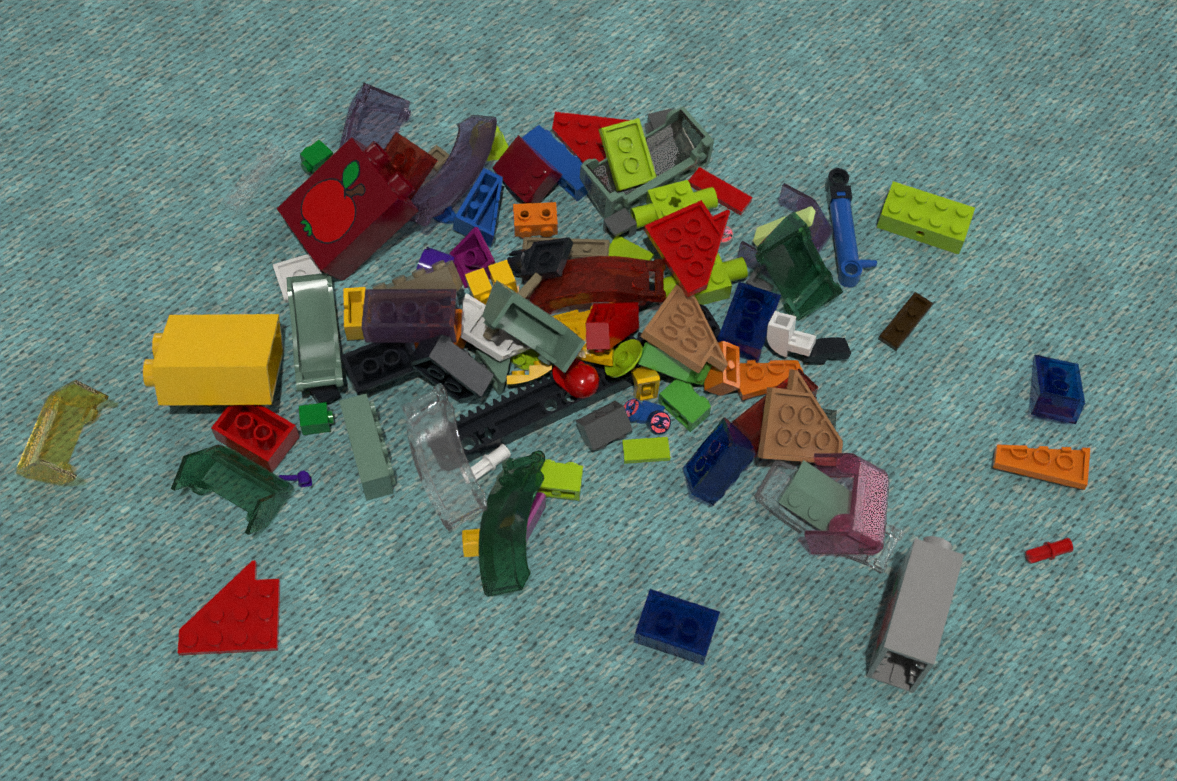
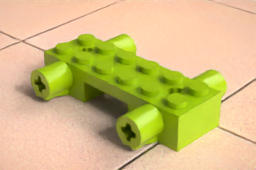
(671, 198)

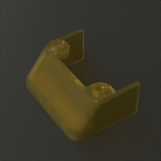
(57, 433)

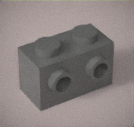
(604, 425)

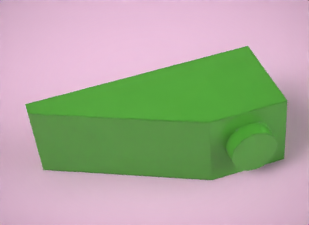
(660, 361)

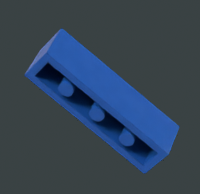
(560, 158)

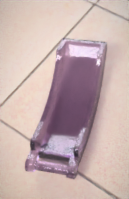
(460, 169)

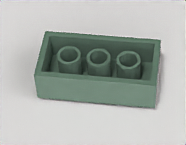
(368, 446)

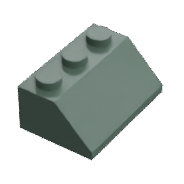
(815, 496)

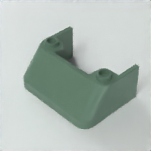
(532, 326)

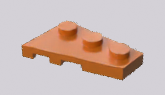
(758, 376)

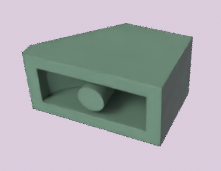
(497, 368)

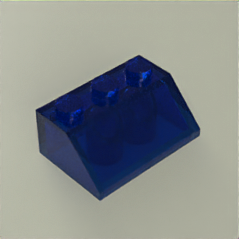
(718, 462)

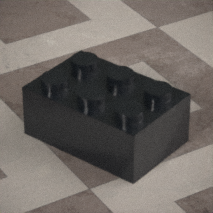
(453, 367)

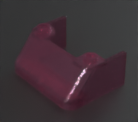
(864, 528)

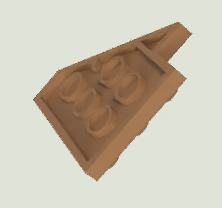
(684, 332)

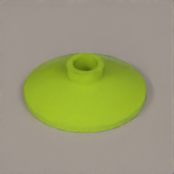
(625, 358)

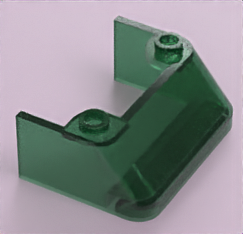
(236, 480)

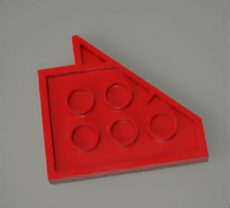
(689, 244)
(236, 618)

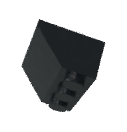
(377, 364)

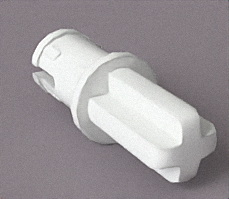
(490, 461)

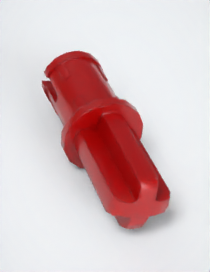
(1049, 550)

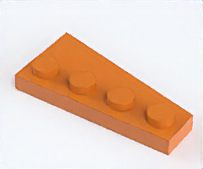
(1052, 465)

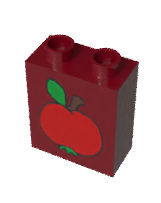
(349, 208)

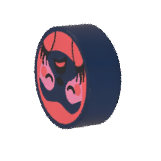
(658, 421)

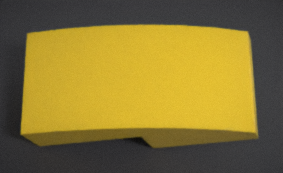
(535, 371)

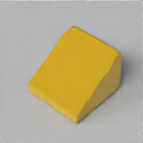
(470, 542)

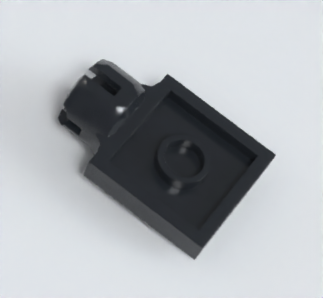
(543, 257)

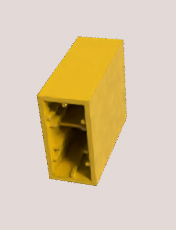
(216, 360)

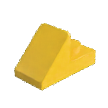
(645, 383)

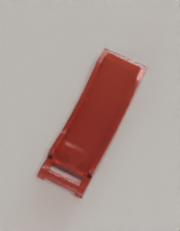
(601, 280)

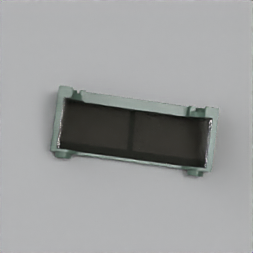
(675, 151)

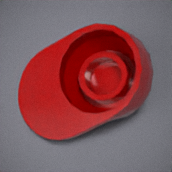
(579, 379)

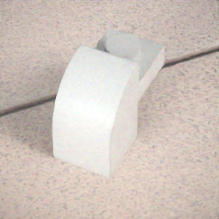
(784, 338)

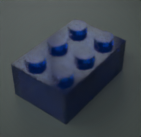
(749, 319)
(676, 626)

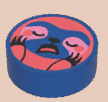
(634, 409)

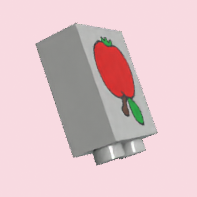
(916, 614)

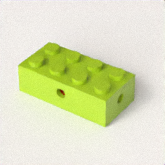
(926, 217)

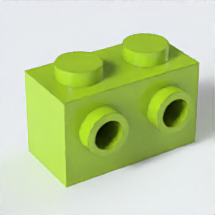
(561, 480)

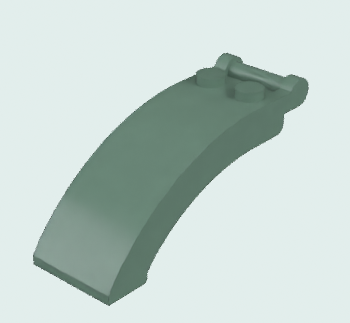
(314, 331)

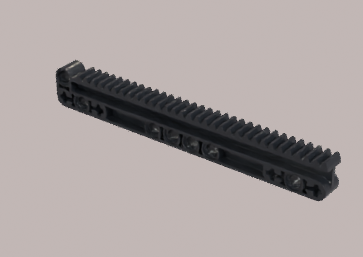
(527, 410)

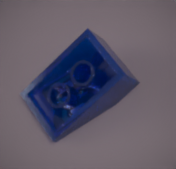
(1056, 390)

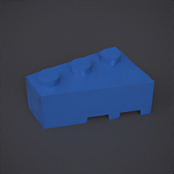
(480, 207)

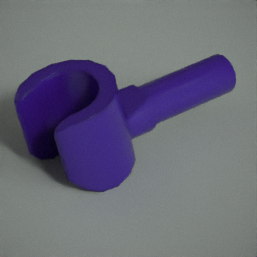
(302, 477)

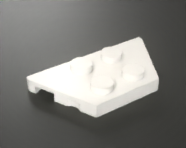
(472, 329)

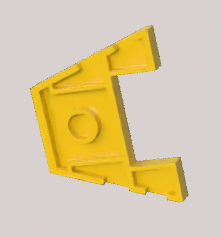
(576, 322)

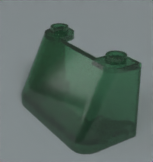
(797, 267)

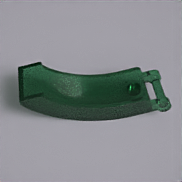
(505, 525)

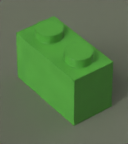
(684, 404)

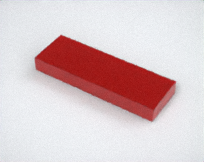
(726, 194)

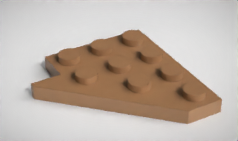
(795, 424)

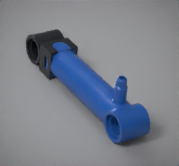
(839, 202)

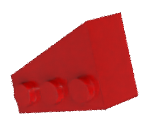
(610, 324)

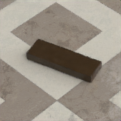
(905, 321)

